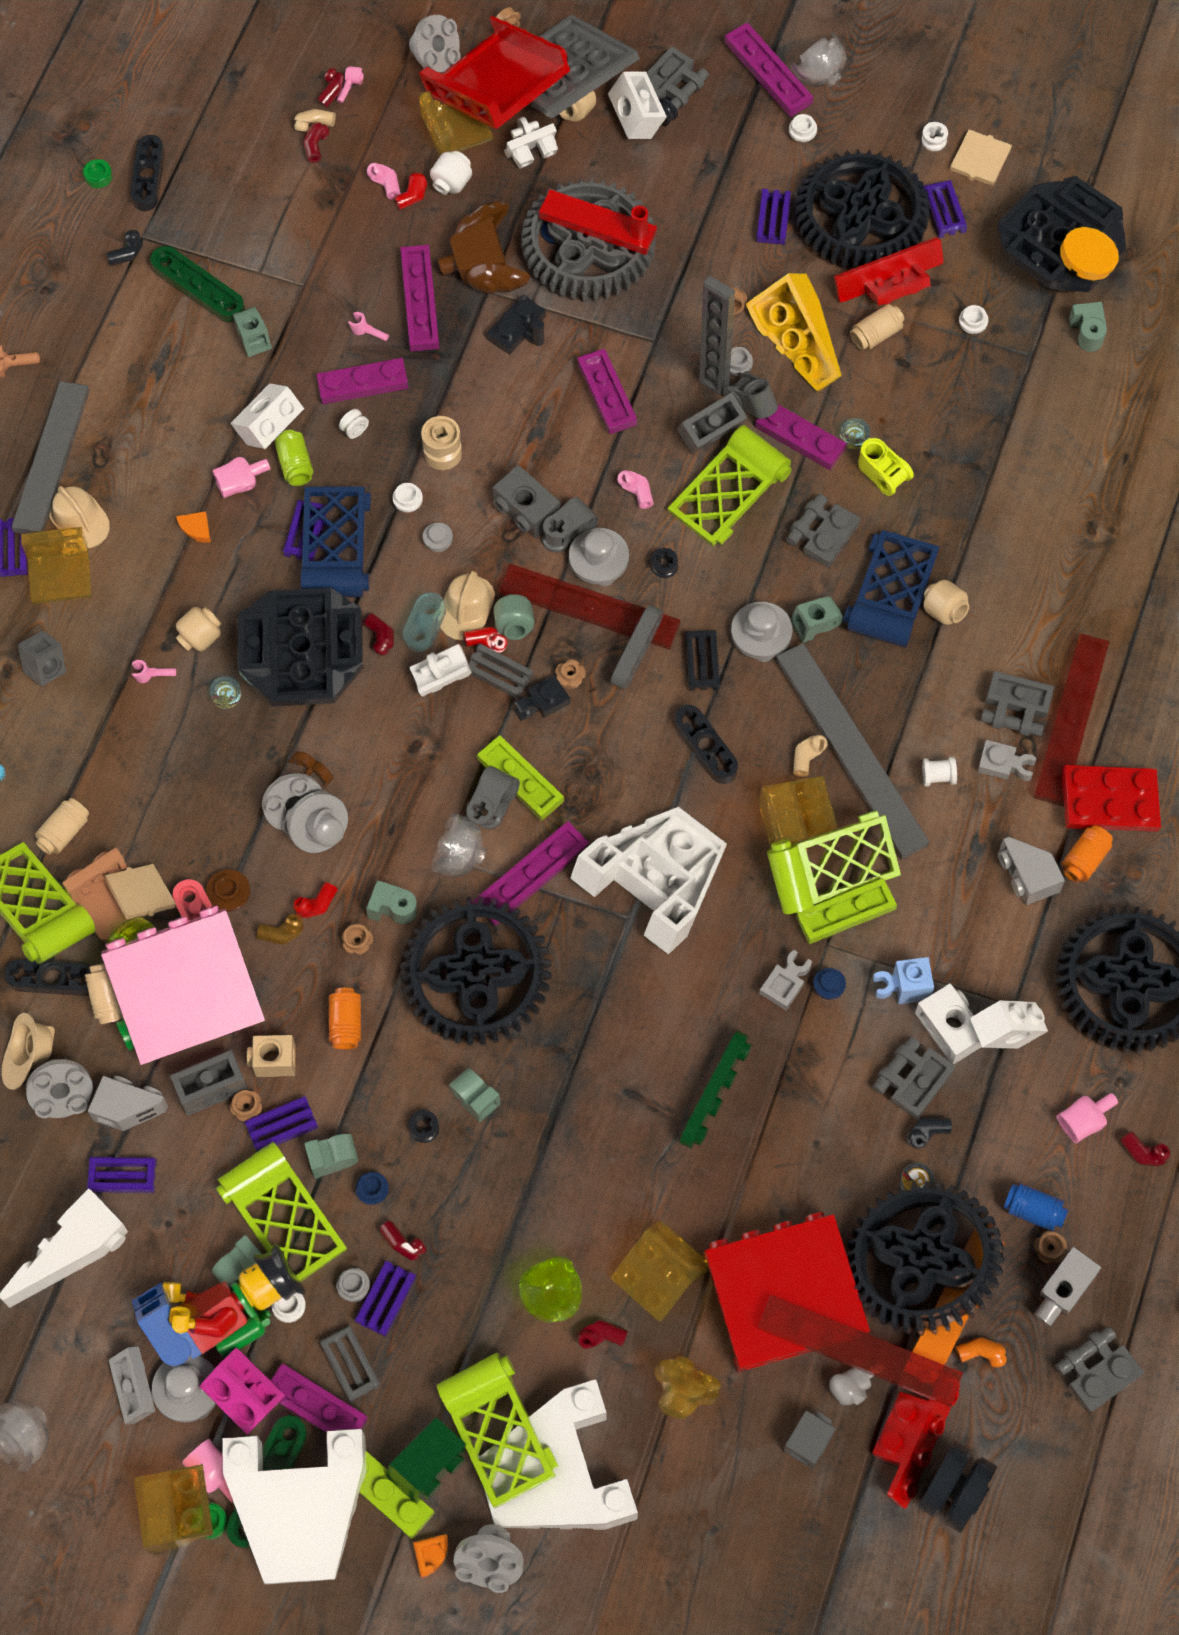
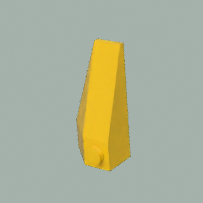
(796, 324)

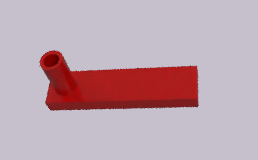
(596, 221)

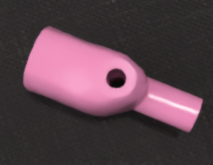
(238, 476)
(1085, 1117)
(212, 1460)

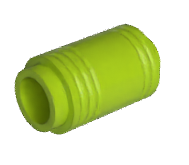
(294, 457)

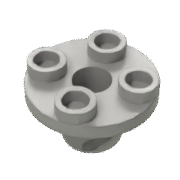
(436, 43)
(598, 556)
(761, 630)
(284, 795)
(317, 821)
(59, 1089)
(178, 1390)
(489, 1559)

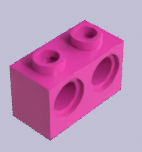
(241, 1390)

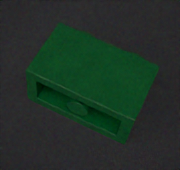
(426, 1461)

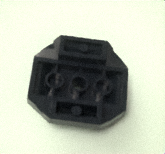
(1044, 217)
(294, 619)

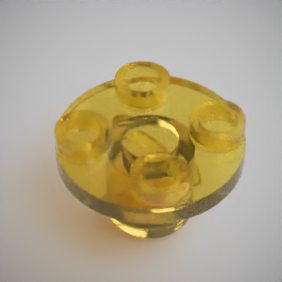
(684, 1387)

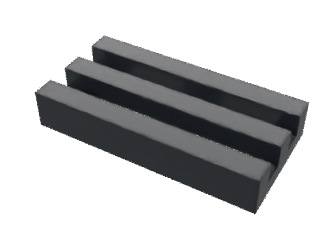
(704, 683)

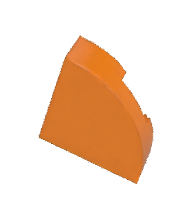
(195, 526)
(431, 1554)

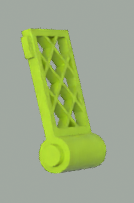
(757, 459)
(793, 871)
(58, 928)
(263, 1174)
(482, 1386)

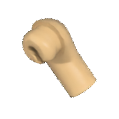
(304, 119)
(807, 751)

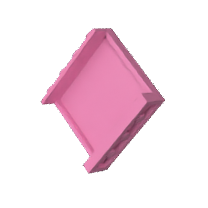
(182, 984)

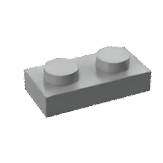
(131, 1385)

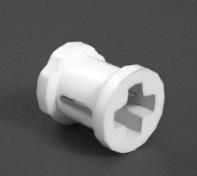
(939, 771)

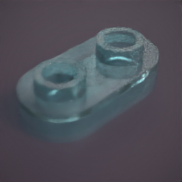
(424, 624)

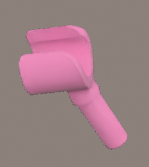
(352, 76)
(362, 327)
(147, 672)

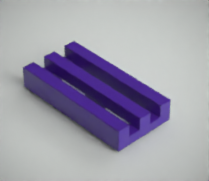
(775, 198)
(950, 227)
(298, 552)
(11, 571)
(277, 1113)
(147, 1187)
(375, 1290)

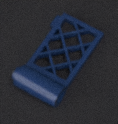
(341, 575)
(883, 618)

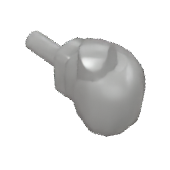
(850, 1386)

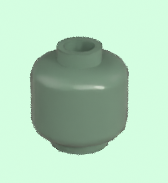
(514, 616)

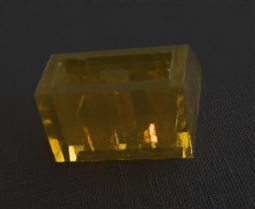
(797, 810)
(173, 1508)

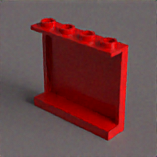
(499, 74)
(793, 1263)

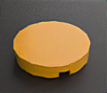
(1089, 253)

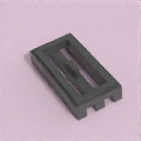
(502, 660)
(362, 1389)

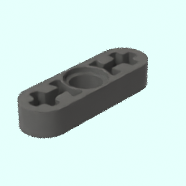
(637, 647)

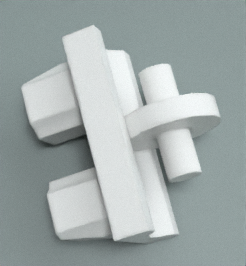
(520, 147)
(440, 670)

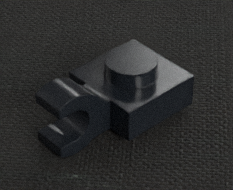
(543, 697)

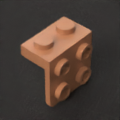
(91, 891)

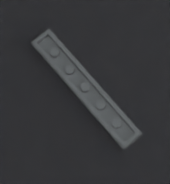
(716, 335)
(50, 458)

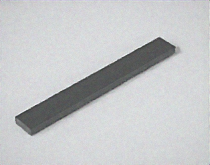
(851, 749)

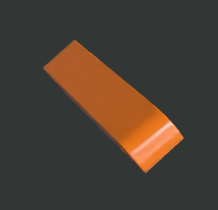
(940, 1346)

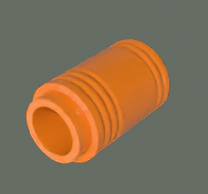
(1087, 854)
(344, 1019)

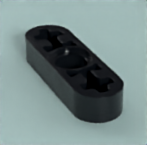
(151, 183)
(706, 758)
(28, 984)

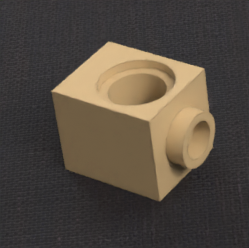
(285, 1062)

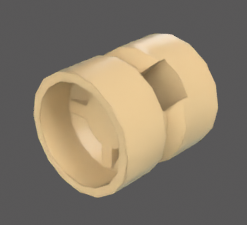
(441, 443)

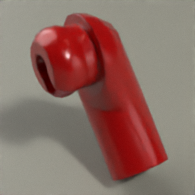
(414, 193)
(486, 636)
(316, 906)

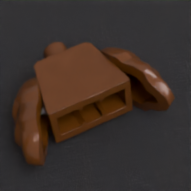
(480, 254)

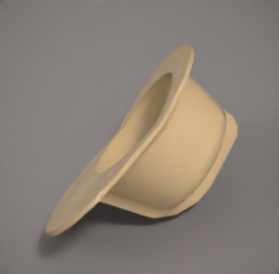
(77, 508)
(467, 605)
(27, 1049)

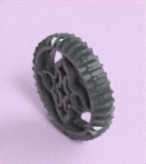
(584, 248)

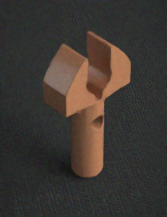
(16, 360)

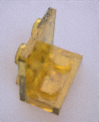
(451, 128)
(57, 565)
(659, 1270)

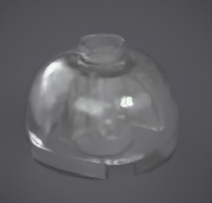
(822, 63)
(458, 848)
(22, 1434)

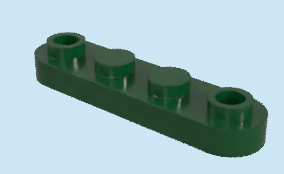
(196, 283)
(710, 1100)
(277, 1455)

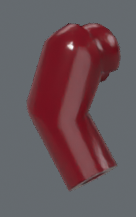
(333, 89)
(314, 134)
(383, 632)
(1145, 1155)
(400, 1244)
(600, 1332)

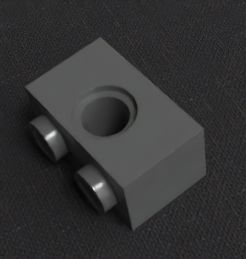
(712, 423)
(522, 487)
(208, 1083)

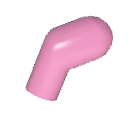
(386, 177)
(637, 485)

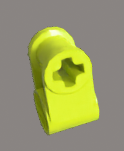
(887, 470)

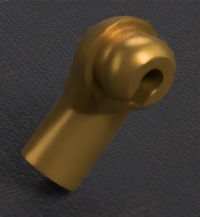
(285, 933)

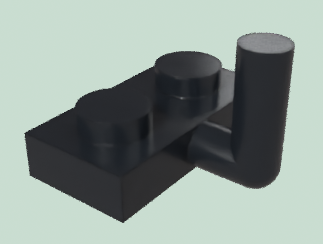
(519, 322)

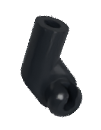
(129, 251)
(926, 1128)

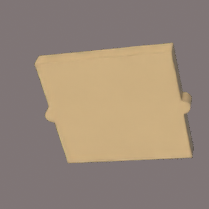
(980, 157)
(140, 891)

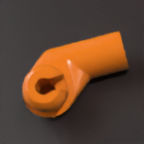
(982, 1347)

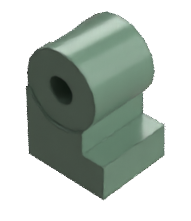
(1091, 323)
(252, 331)
(816, 617)
(393, 902)
(475, 1094)
(331, 1154)
(235, 1262)

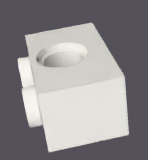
(637, 105)
(267, 416)
(945, 1004)
(1009, 1024)

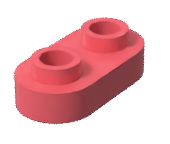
(190, 909)

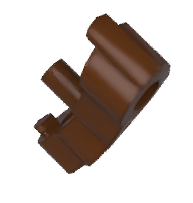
(307, 761)

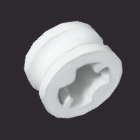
(937, 143)
(353, 423)

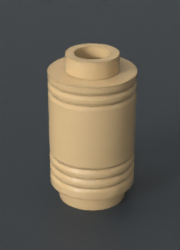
(877, 327)
(61, 826)
(102, 995)

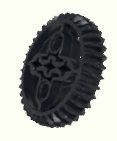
(872, 189)
(461, 971)
(1116, 979)
(930, 1269)

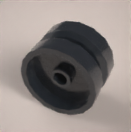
(957, 1486)

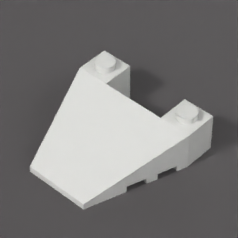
(660, 863)
(569, 1497)
(300, 1515)

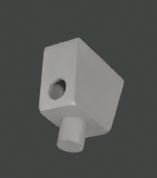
(1076, 1275)

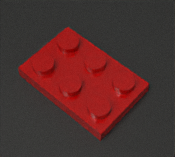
(1111, 798)

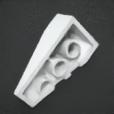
(85, 1236)

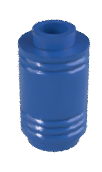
(1035, 1207)

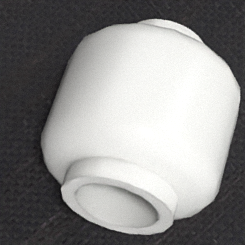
(451, 172)

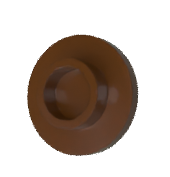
(228, 890)

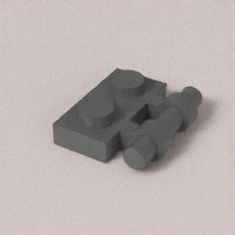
(670, 71)
(830, 536)
(1018, 695)
(921, 1084)
(1106, 1378)

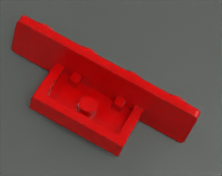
(892, 275)
(909, 1441)

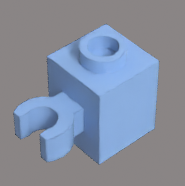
(910, 981)

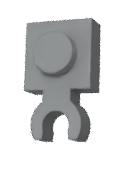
(1000, 760)
(783, 983)

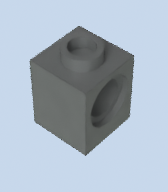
(42, 658)
(810, 1438)

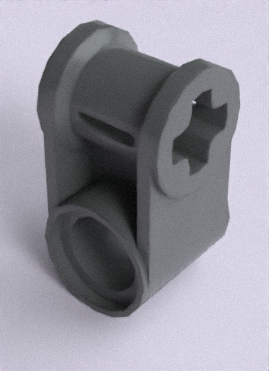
(753, 395)
(567, 524)
(493, 794)

